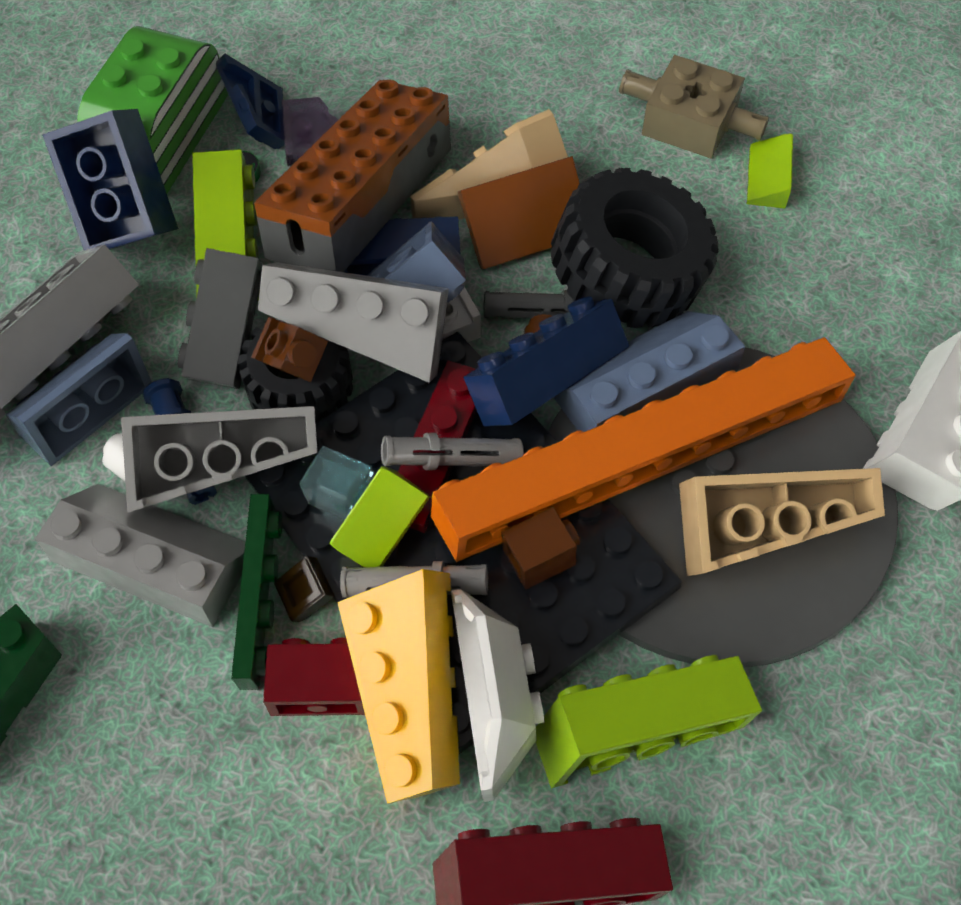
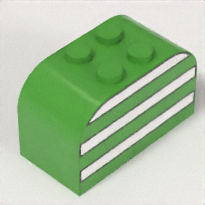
(169, 83)

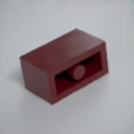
(311, 679)

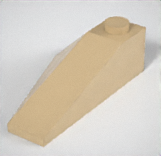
(526, 146)

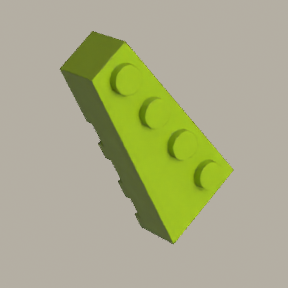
(223, 204)
(643, 715)

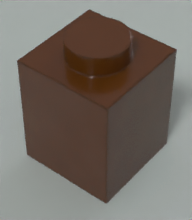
(540, 547)

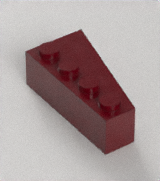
(555, 867)

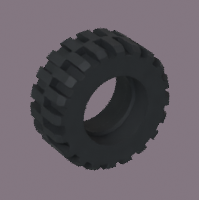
(650, 215)

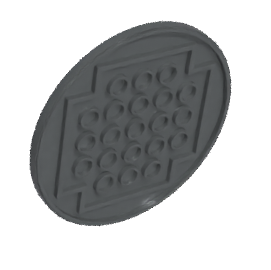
(784, 598)

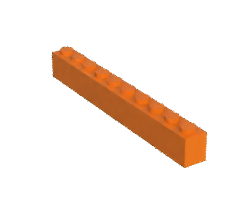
(639, 446)

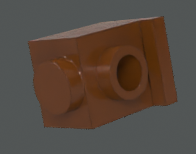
(289, 349)

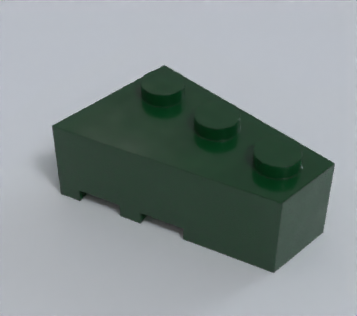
(24, 664)

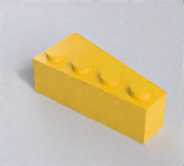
(406, 680)

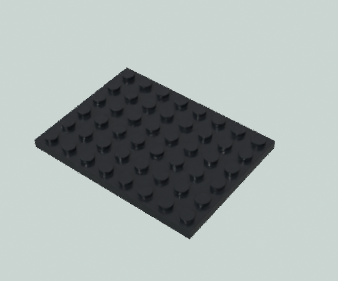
(562, 617)

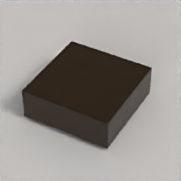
(304, 589)

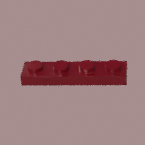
(449, 416)

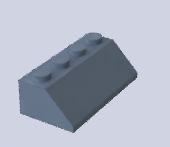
(654, 367)

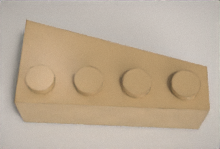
(755, 514)

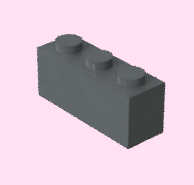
(220, 317)

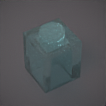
(335, 482)

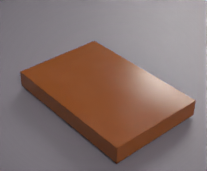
(518, 211)

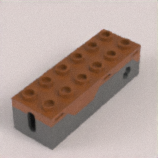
(354, 177)

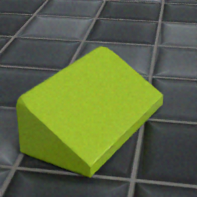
(770, 171)
(379, 518)

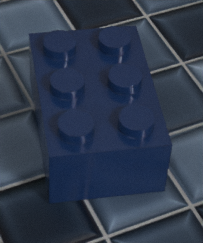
(110, 180)

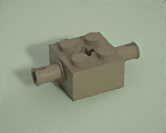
(693, 106)

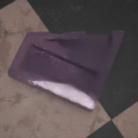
(304, 124)

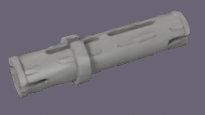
(400, 451)
(470, 579)

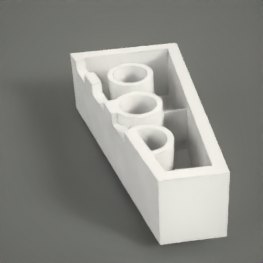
(924, 442)

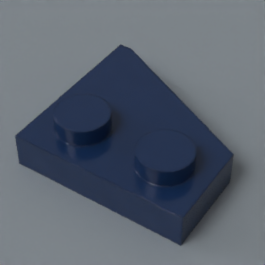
(255, 100)

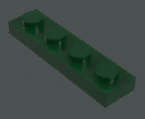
(255, 609)

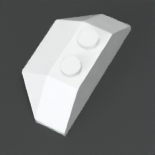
(496, 691)

